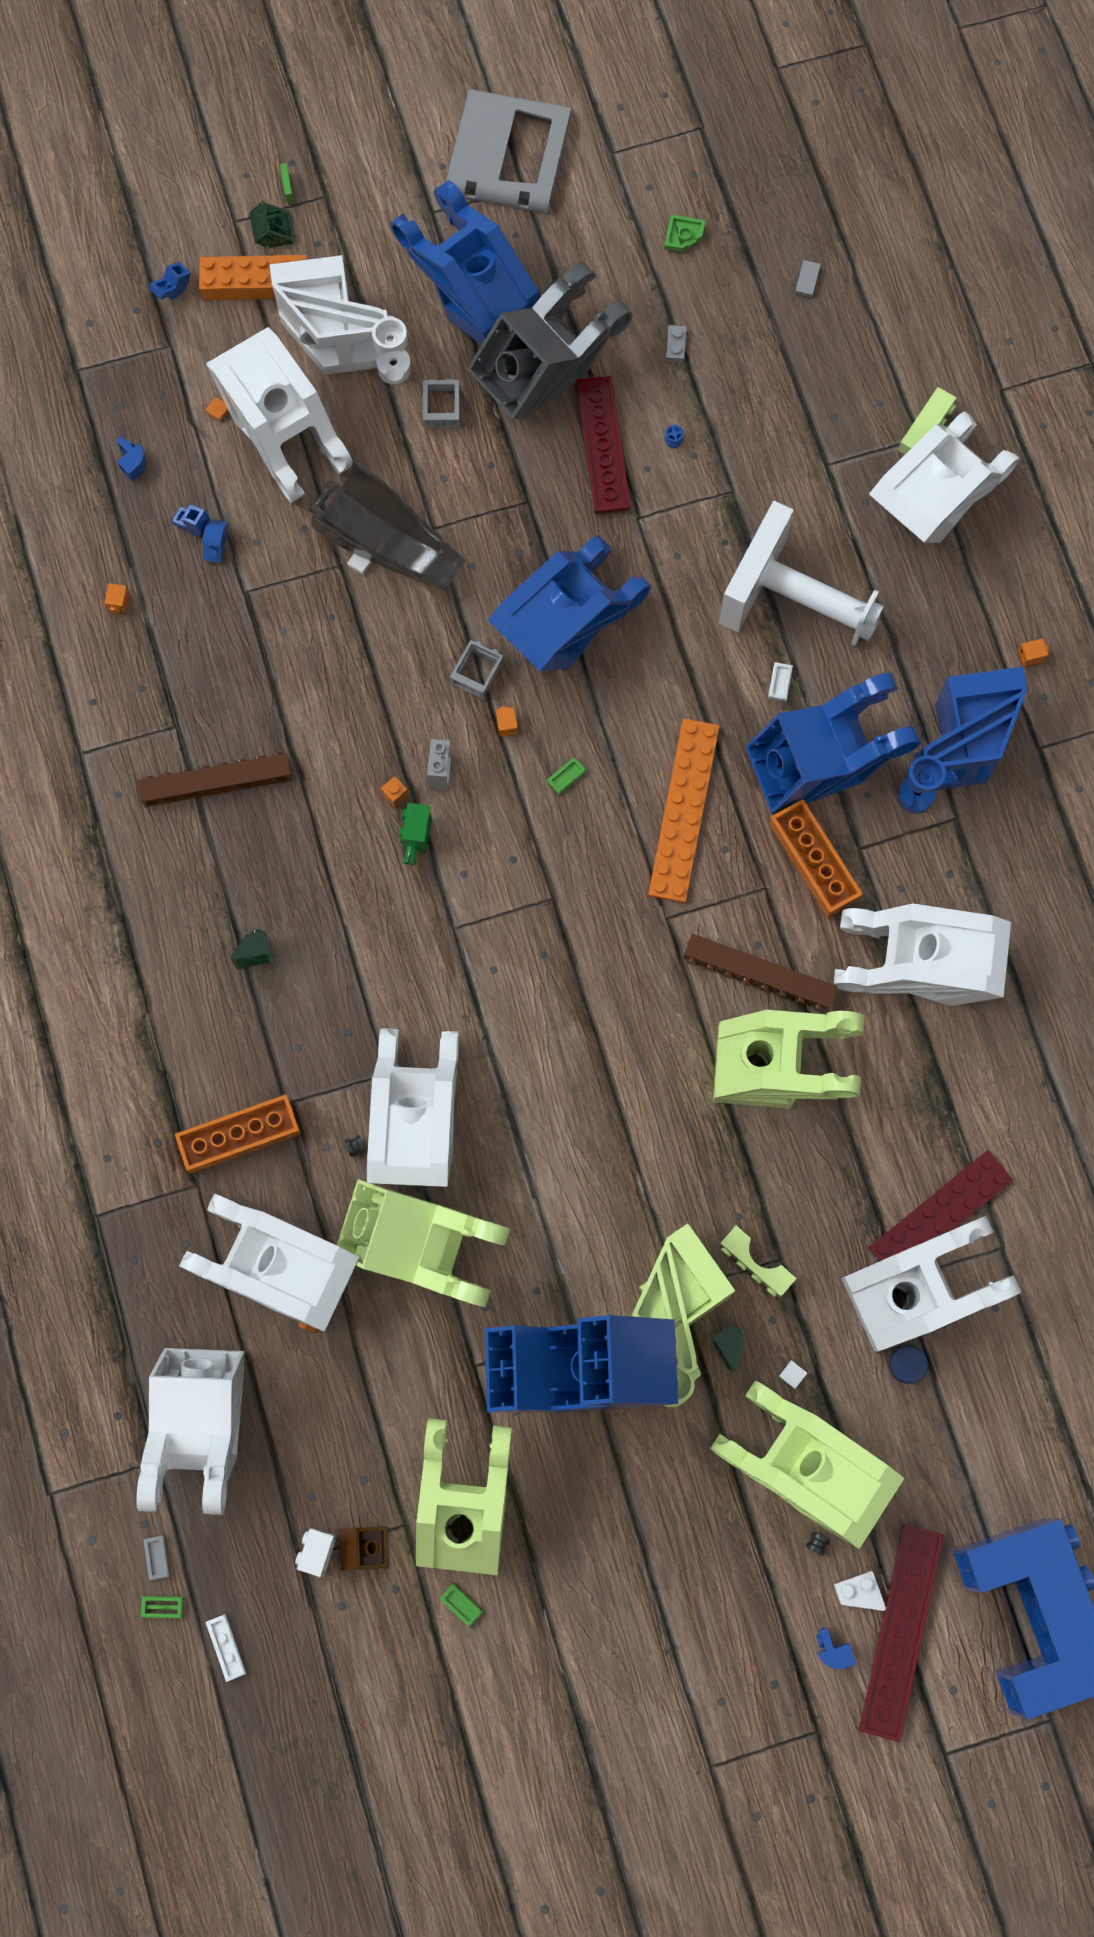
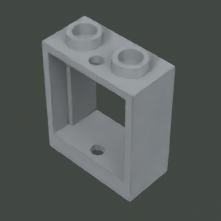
(441, 420)
(469, 685)
(439, 765)

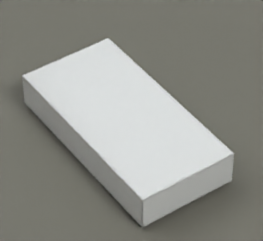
(780, 682)

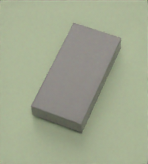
(807, 278)
(156, 1557)

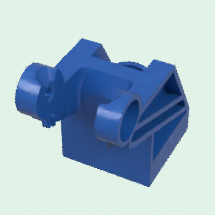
(472, 269)
(565, 607)
(975, 727)
(824, 747)

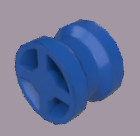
(675, 432)

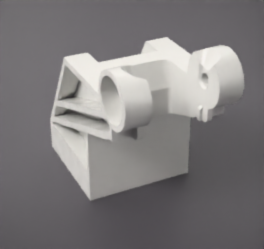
(332, 329)
(273, 403)
(940, 480)
(931, 954)
(412, 1116)
(277, 1265)
(928, 1296)
(192, 1422)

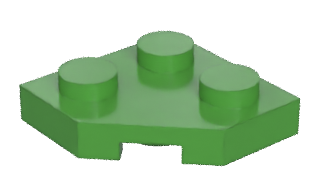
(683, 232)

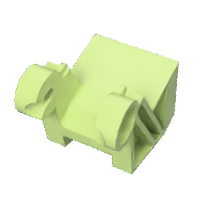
(778, 1041)
(413, 1239)
(683, 1288)
(816, 1469)
(444, 1502)

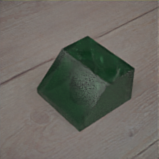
(271, 225)
(253, 950)
(729, 1346)

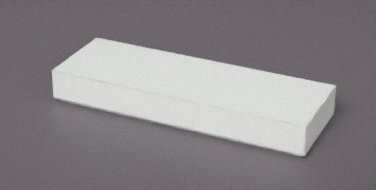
(226, 1647)

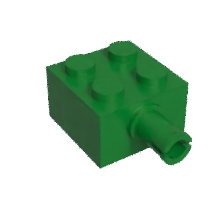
(415, 831)

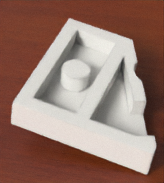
(860, 1592)

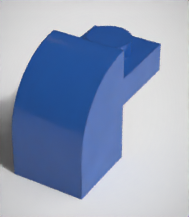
(173, 283)
(133, 461)
(191, 519)
(213, 539)
(834, 1657)

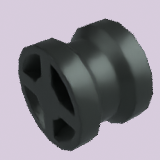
(355, 1146)
(818, 1543)

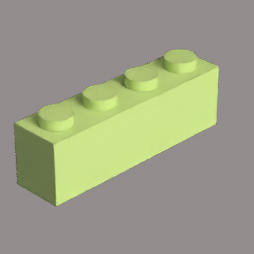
(933, 413)

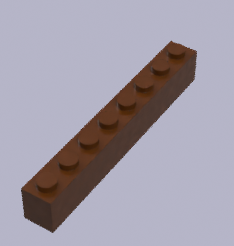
(214, 780)
(759, 973)

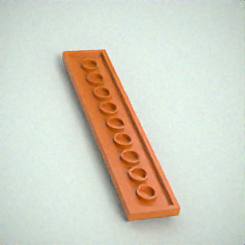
(683, 811)

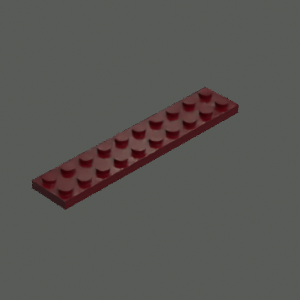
(901, 1633)

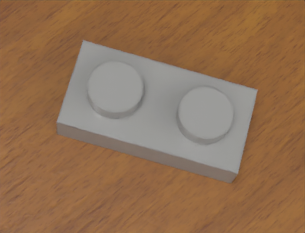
(676, 343)

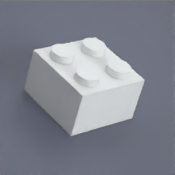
(316, 1552)

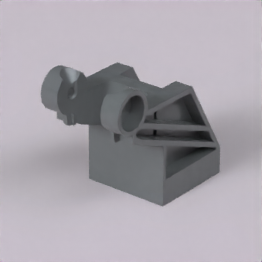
(535, 355)

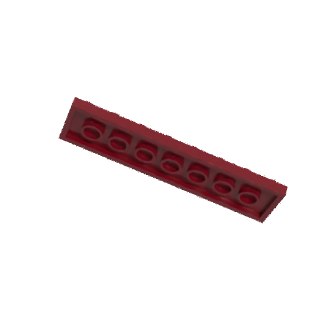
(603, 445)
(945, 1207)

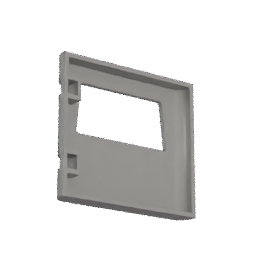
(483, 145)

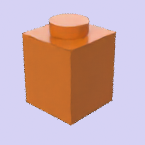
(116, 598)
(1033, 652)
(506, 721)
(394, 792)

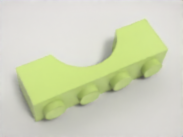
(775, 1279)

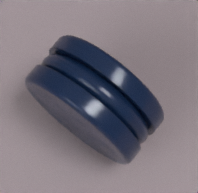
(908, 1364)

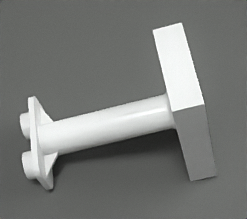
(762, 570)

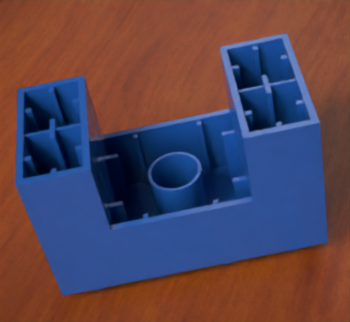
(582, 1365)
(1056, 1604)

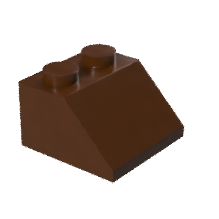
(363, 1548)

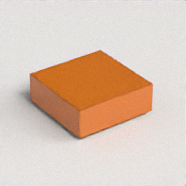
(217, 409)

